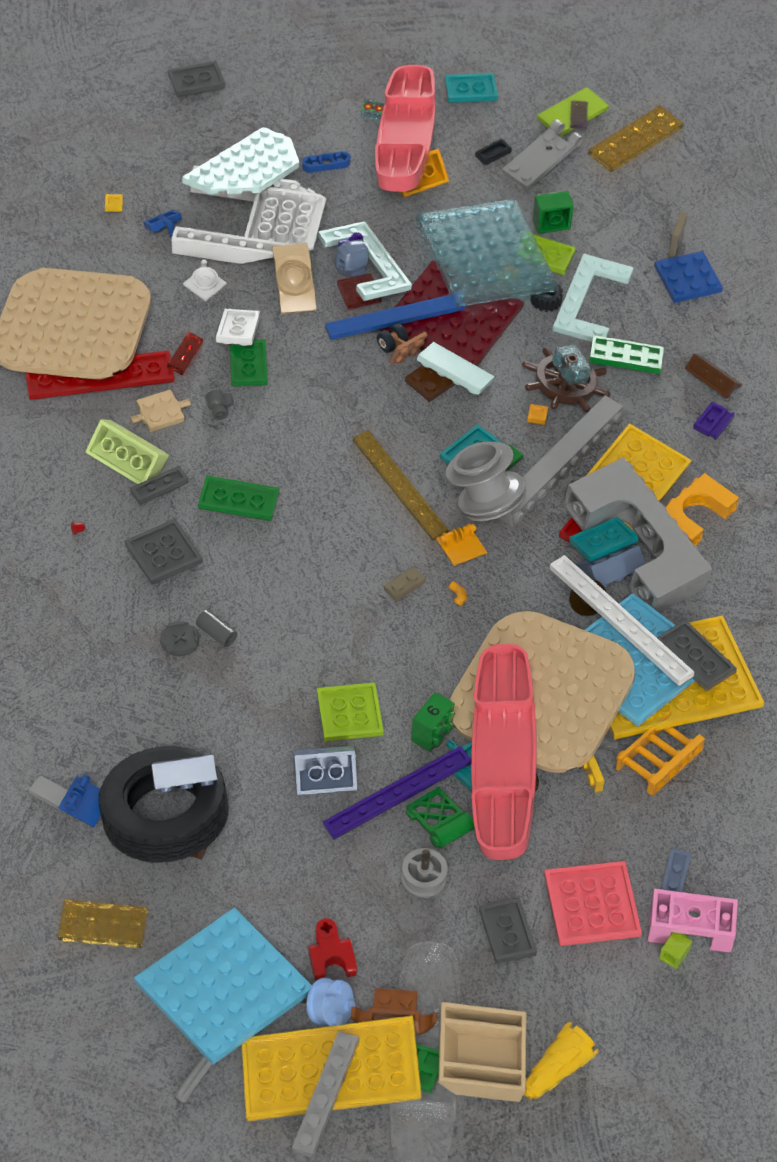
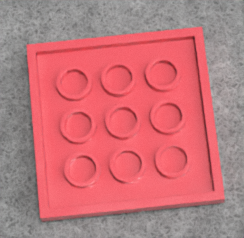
(592, 903)

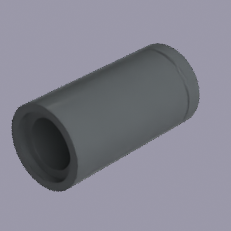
(216, 628)

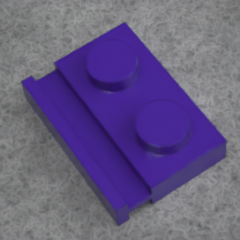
(713, 420)

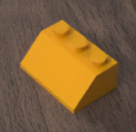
(433, 174)

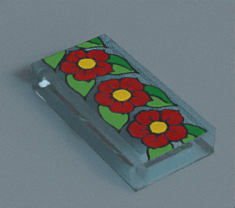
(372, 109)

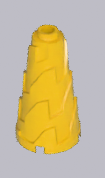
(562, 1058)

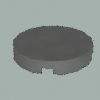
(179, 638)

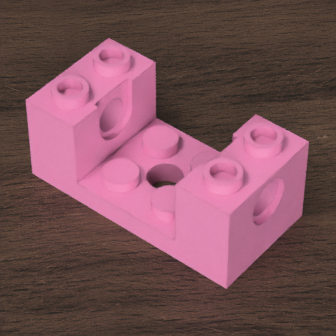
(671, 914)

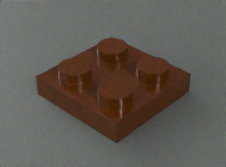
(428, 383)

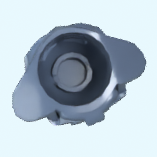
(354, 256)

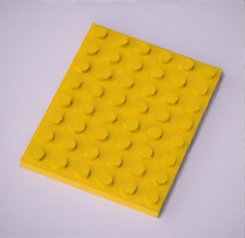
(695, 704)

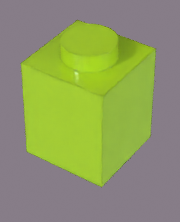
(675, 949)

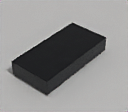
(493, 152)

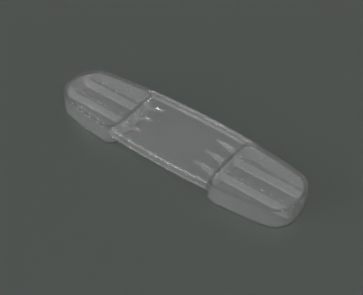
(424, 1127)

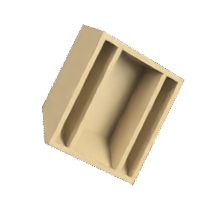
(482, 1051)

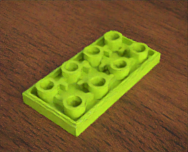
(562, 109)

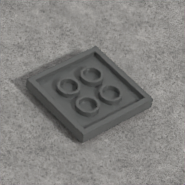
(163, 551)

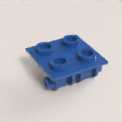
(82, 801)

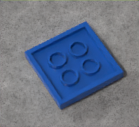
(688, 276)

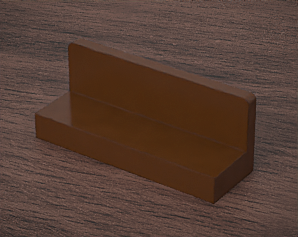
(712, 375)

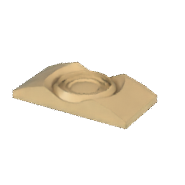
(294, 278)

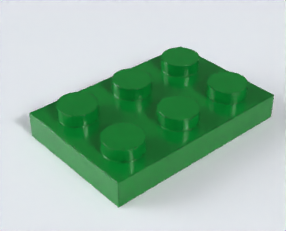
(248, 364)

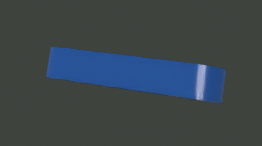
(314, 159)

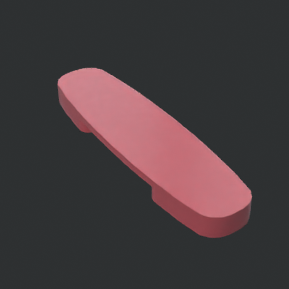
(405, 128)
(503, 752)

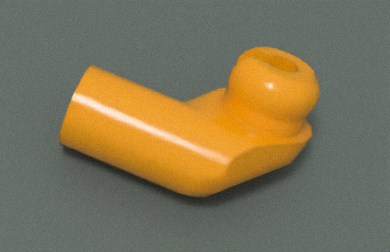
(460, 592)

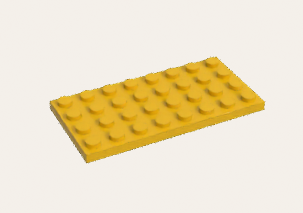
(286, 1067)

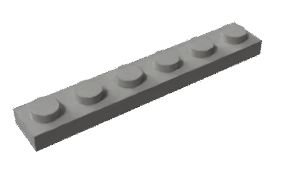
(325, 1094)

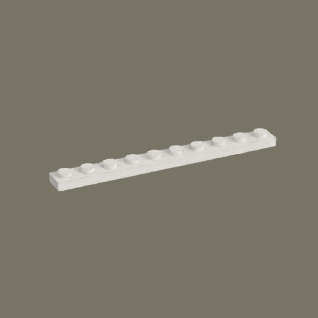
(622, 620)

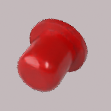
(77, 527)

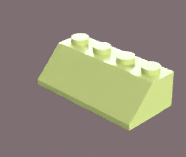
(126, 452)

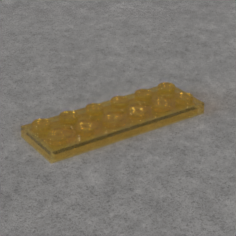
(635, 138)

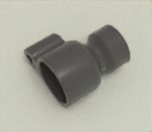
(218, 402)

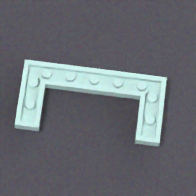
(588, 267)
(394, 279)

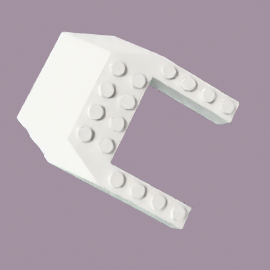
(279, 216)

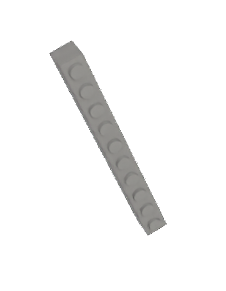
(566, 455)

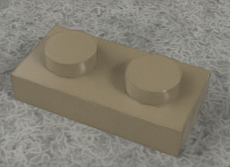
(404, 583)

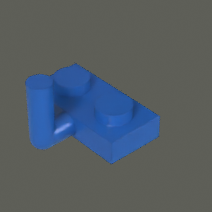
(166, 219)

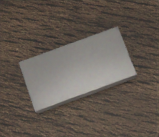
(48, 791)

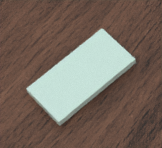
(455, 368)

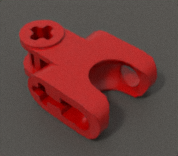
(331, 951)

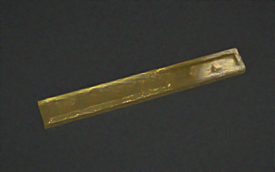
(400, 485)

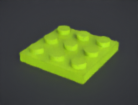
(349, 712)

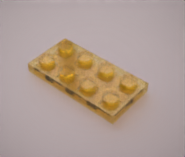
(102, 923)

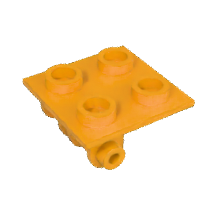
(461, 544)

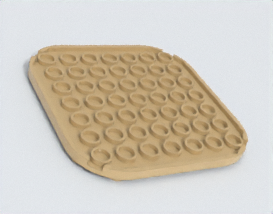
(72, 323)
(575, 681)

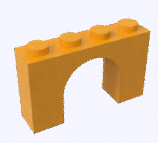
(702, 492)

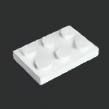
(238, 327)

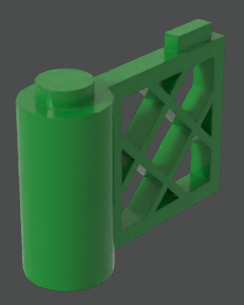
(448, 827)

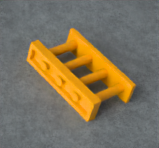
(667, 769)

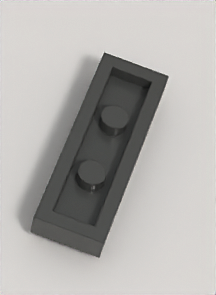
(159, 485)

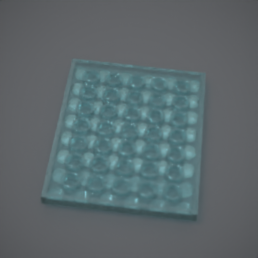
(486, 252)

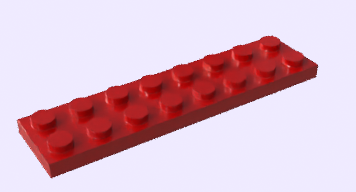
(142, 371)

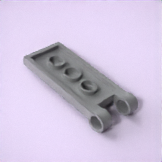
(537, 161)

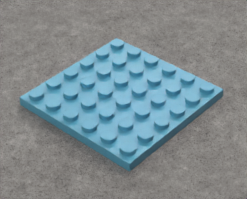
(651, 685)
(223, 985)

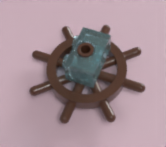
(571, 372)

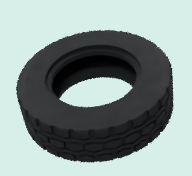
(161, 839)

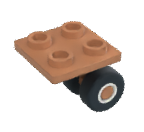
(399, 339)

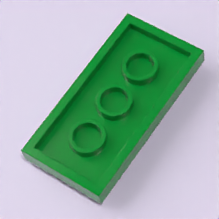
(238, 498)

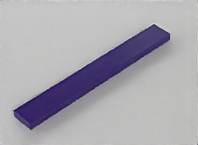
(396, 792)

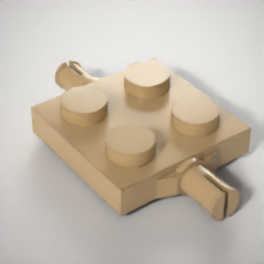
(160, 410)

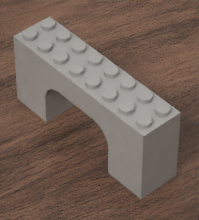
(620, 492)

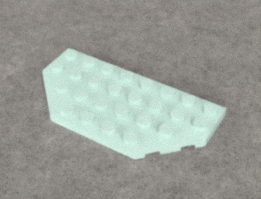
(247, 165)

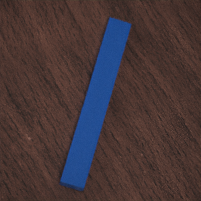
(390, 317)

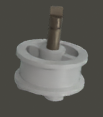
(424, 873)

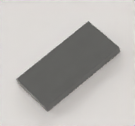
(699, 654)

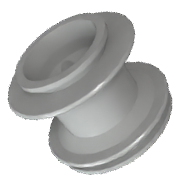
(488, 487)

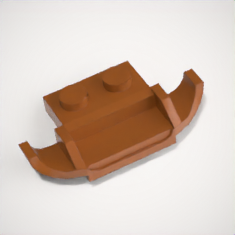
(395, 1004)

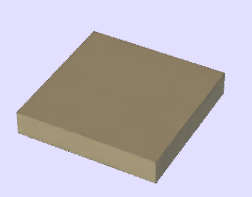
(677, 235)

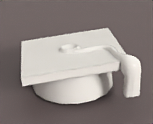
(205, 282)

